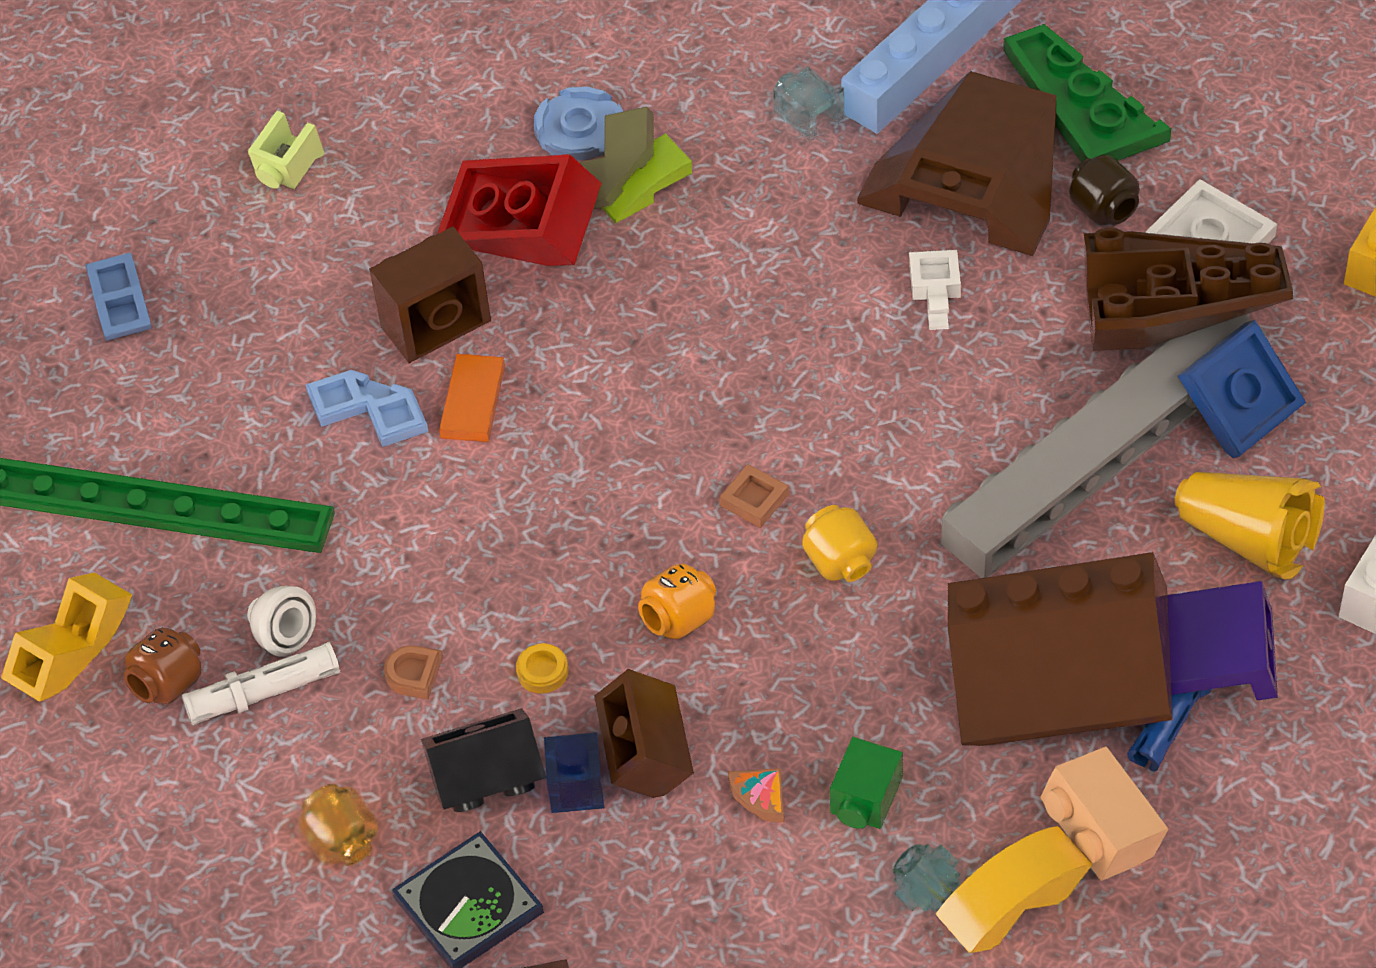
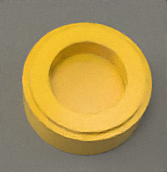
(542, 668)

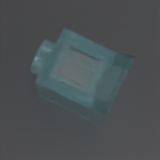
(803, 97)

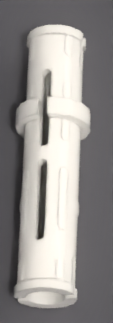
(252, 686)

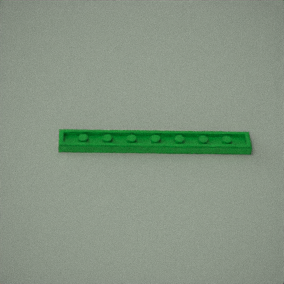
(165, 505)

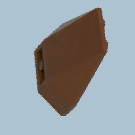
(977, 154)
(1170, 285)

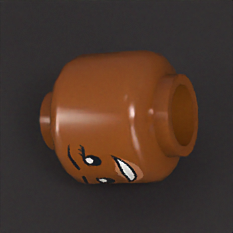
(162, 666)

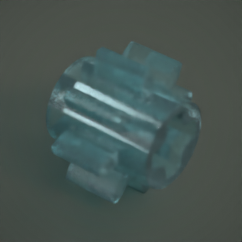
(925, 877)

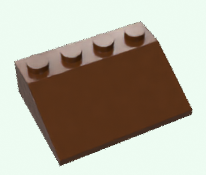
(1060, 650)

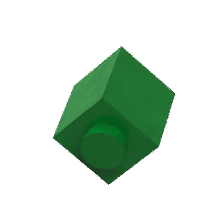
(865, 784)

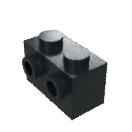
(484, 760)

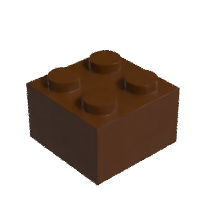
(430, 294)

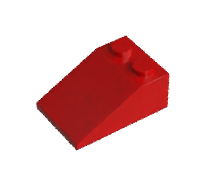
(523, 207)

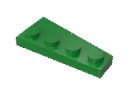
(1088, 108)

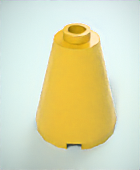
(1255, 516)

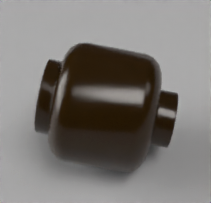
(1104, 190)

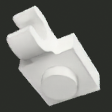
(935, 278)

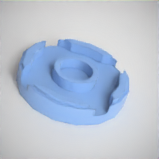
(580, 134)

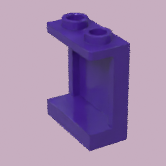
(1222, 640)

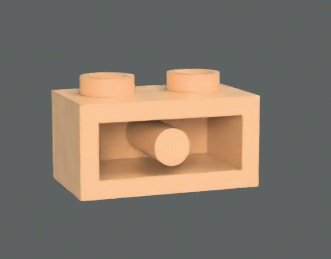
(1103, 813)

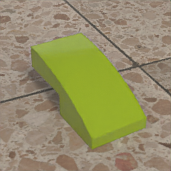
(663, 169)

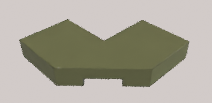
(627, 147)

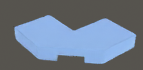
(351, 393)

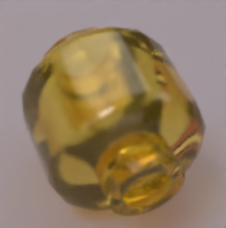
(338, 825)

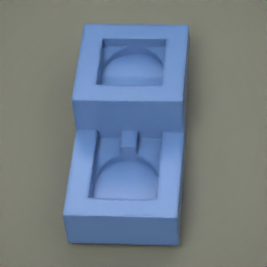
(118, 296)

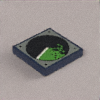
(467, 901)

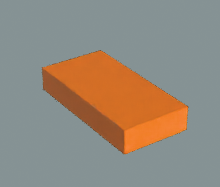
(472, 397)

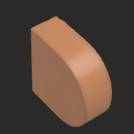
(413, 670)

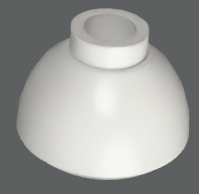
(282, 619)

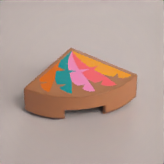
(759, 792)

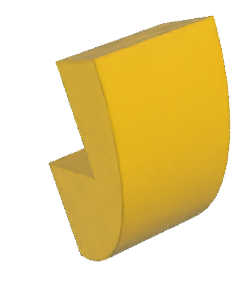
(53, 655)
(1023, 876)

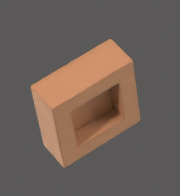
(754, 495)

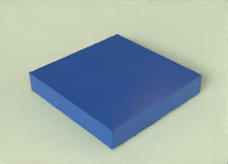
(1242, 389)

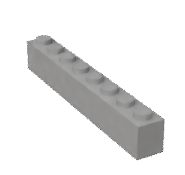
(1078, 455)

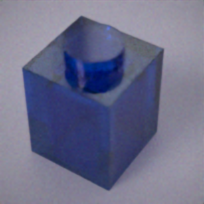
(574, 772)

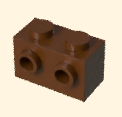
(643, 734)

